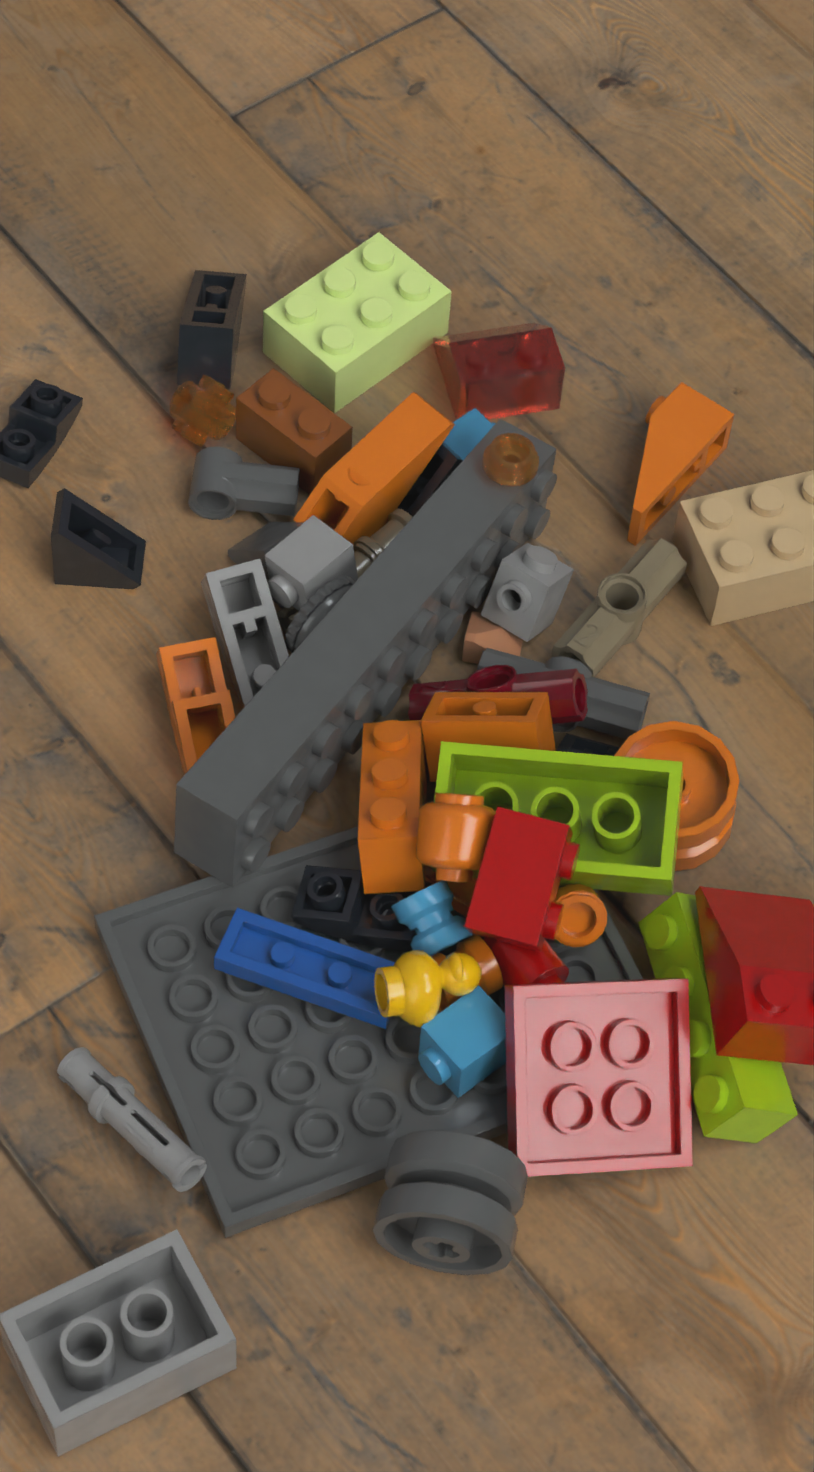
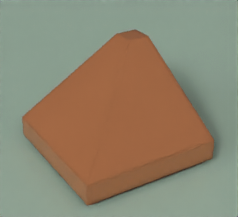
(486, 634)

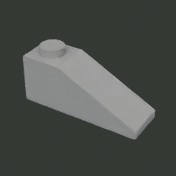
(245, 625)

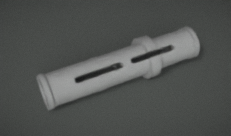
(113, 1102)

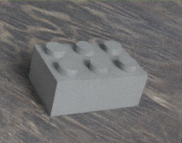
(118, 1342)

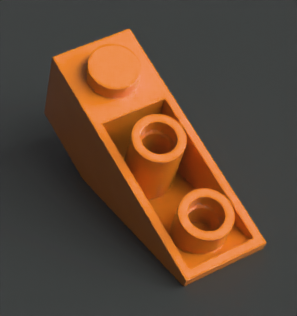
(378, 470)

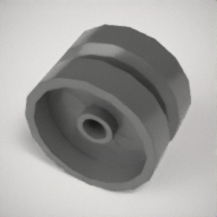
(451, 1202)

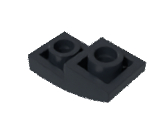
(35, 431)
(336, 905)

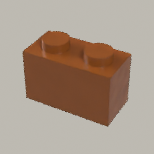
(291, 428)

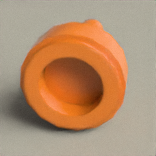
(582, 916)

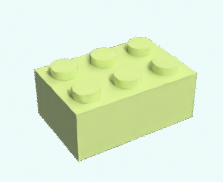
(356, 322)

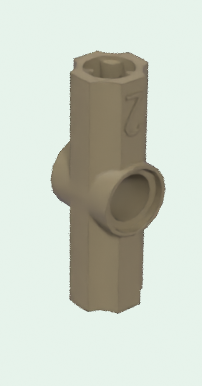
(636, 591)

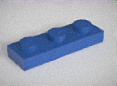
(301, 965)

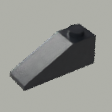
(211, 327)

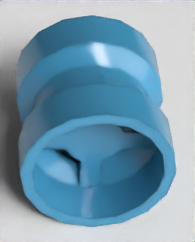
(431, 918)

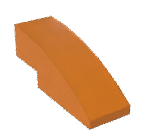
(195, 696)

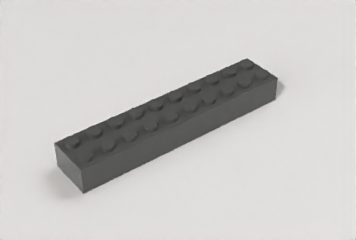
(355, 664)

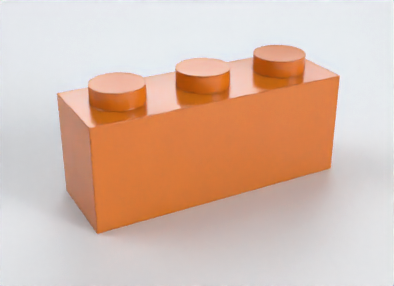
(389, 806)

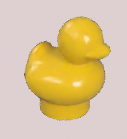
(416, 982)

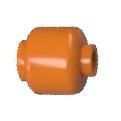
(454, 835)

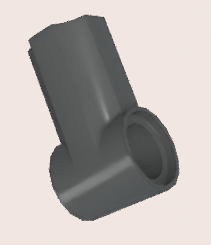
(227, 484)

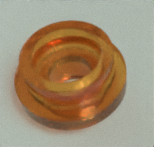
(511, 460)

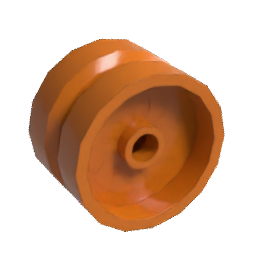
(707, 790)

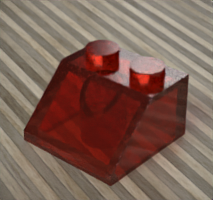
(502, 370)

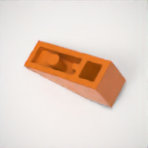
(680, 445)

